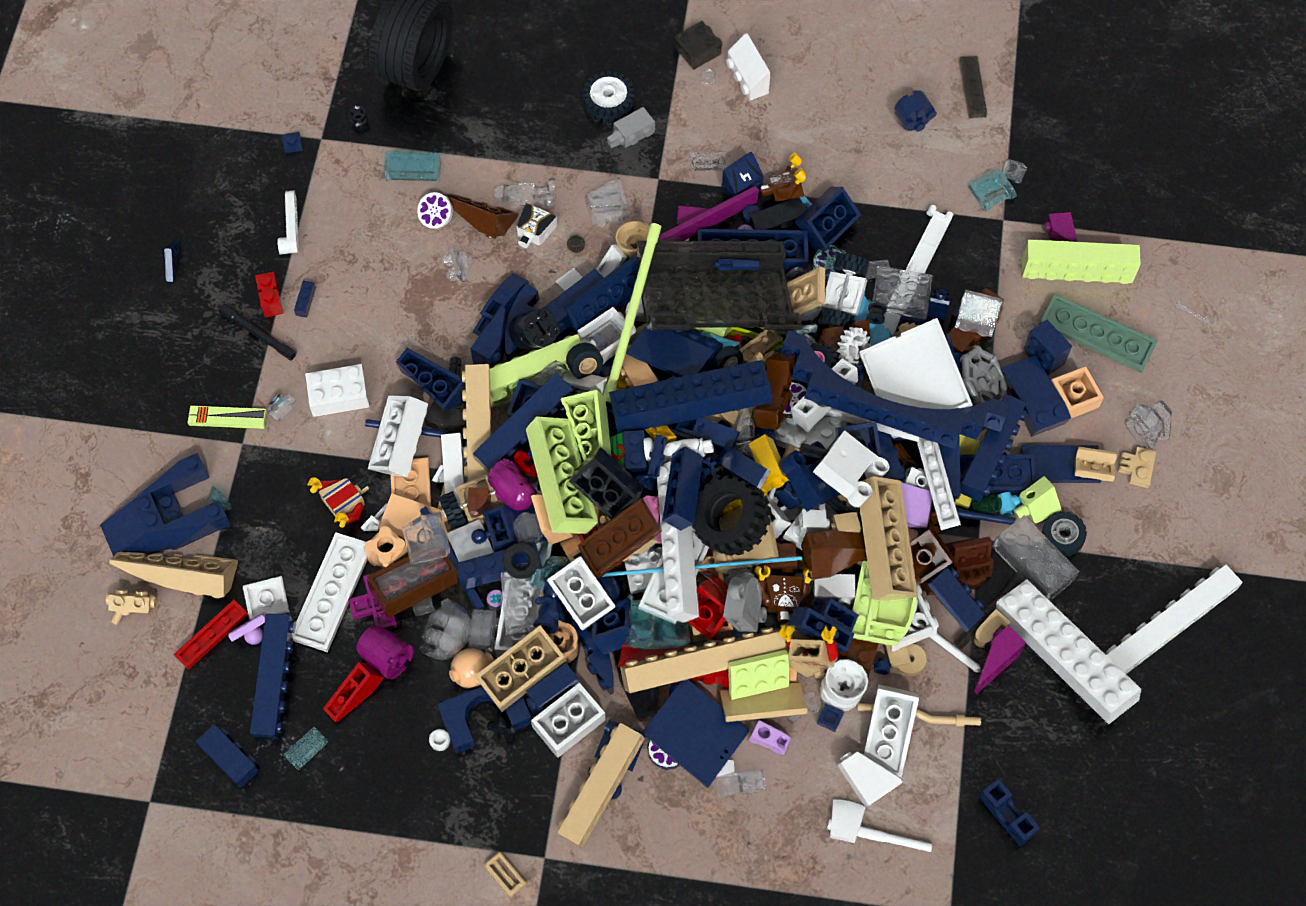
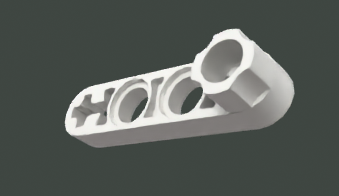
(290, 243)

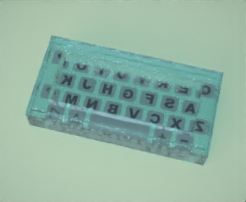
(306, 748)

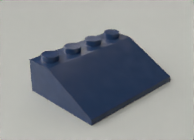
(675, 350)

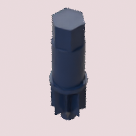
(736, 264)

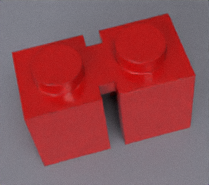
(269, 294)

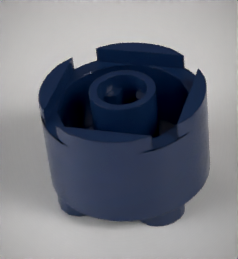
(914, 111)

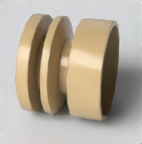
(628, 235)

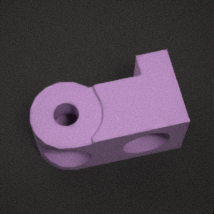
(770, 738)

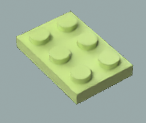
(758, 674)

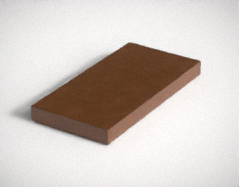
(619, 538)

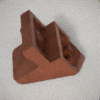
(972, 560)

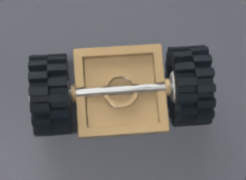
(452, 509)

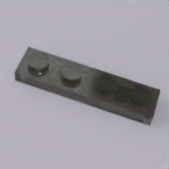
(973, 87)

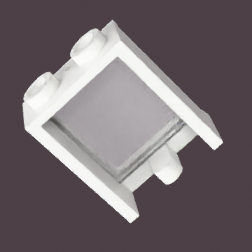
(605, 333)

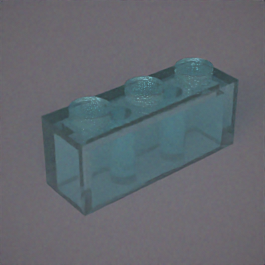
(412, 166)

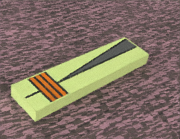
(227, 417)

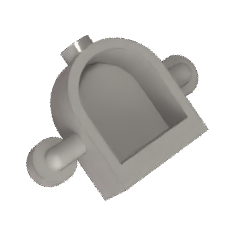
(744, 603)

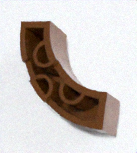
(779, 373)

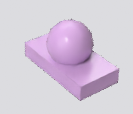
(252, 632)

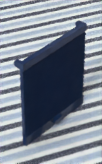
(695, 732)

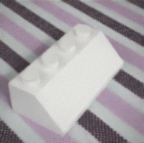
(398, 435)

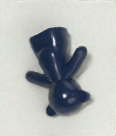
(549, 610)

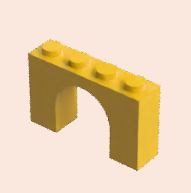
(767, 455)

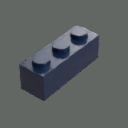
(305, 299)

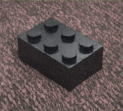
(606, 483)

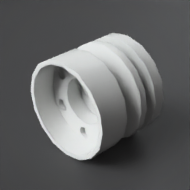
(850, 677)

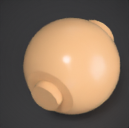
(467, 665)

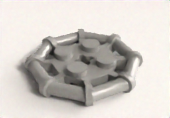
(982, 375)

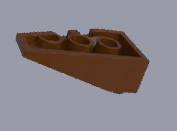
(485, 219)

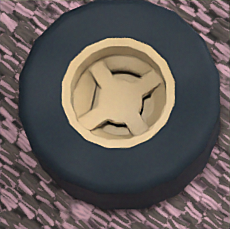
(584, 360)

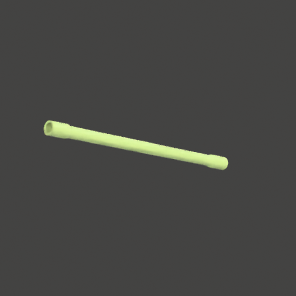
(652, 239)

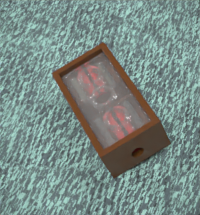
(407, 584)

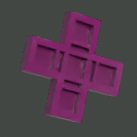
(367, 605)

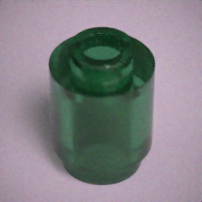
(988, 505)

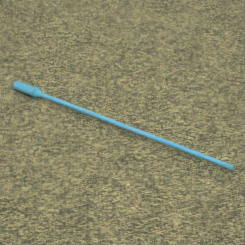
(707, 566)

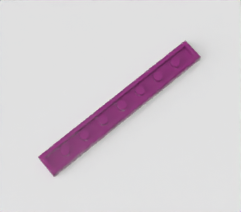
(711, 216)

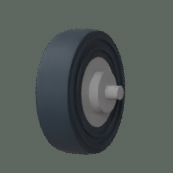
(727, 357)

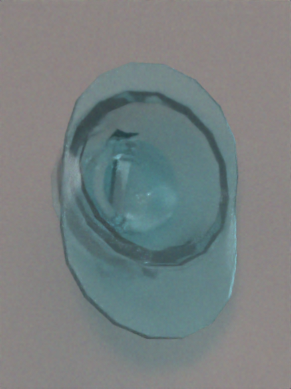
(551, 567)

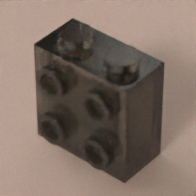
(698, 45)

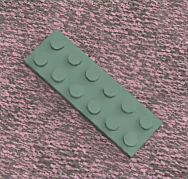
(1099, 333)

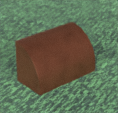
(478, 501)

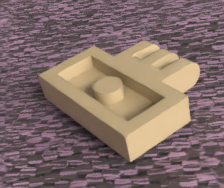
(1138, 466)

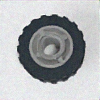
(1066, 523)

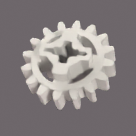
(850, 345)

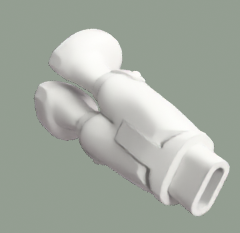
(700, 447)

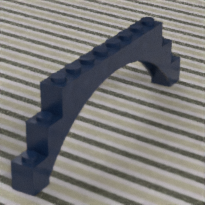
(936, 425)

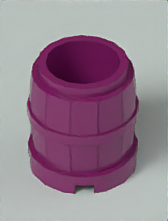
(384, 651)

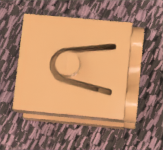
(375, 546)

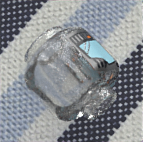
(281, 407)

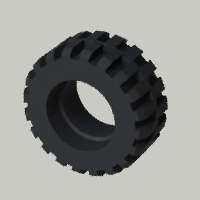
(750, 526)

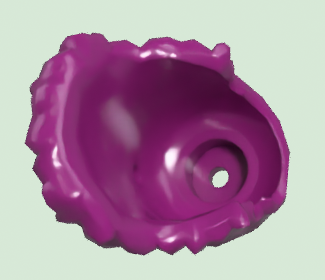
(511, 485)

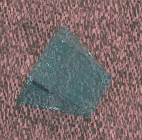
(654, 632)

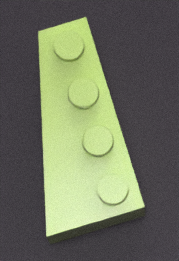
(589, 421)

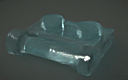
(989, 185)

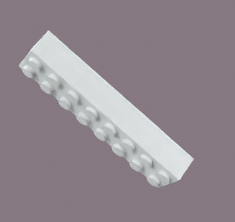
(1069, 652)

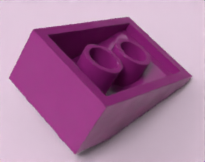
(1004, 649)

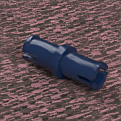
(657, 456)

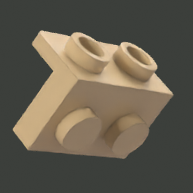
(1095, 464)

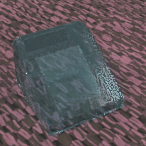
(216, 495)

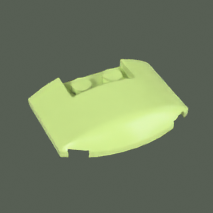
(879, 619)

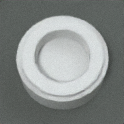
(439, 740)

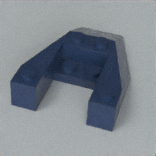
(154, 519)

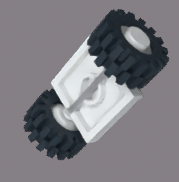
(844, 291)

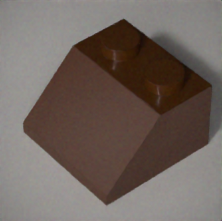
(929, 554)

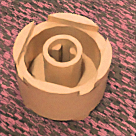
(567, 639)

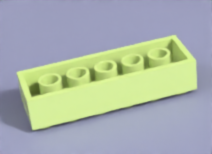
(1080, 261)
(506, 376)
(555, 461)

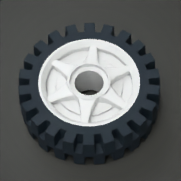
(608, 96)

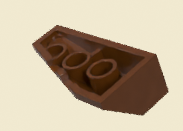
(832, 551)

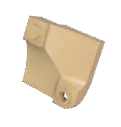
(765, 550)

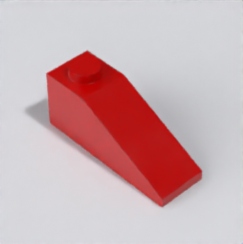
(354, 689)

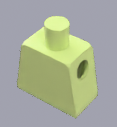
(1038, 501)

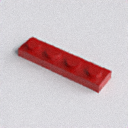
(211, 634)

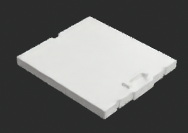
(917, 369)

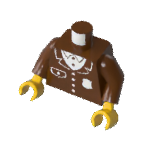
(787, 183)
(783, 593)

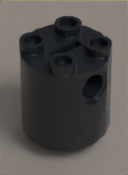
(533, 329)

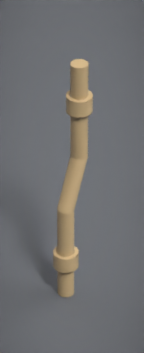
(957, 720)

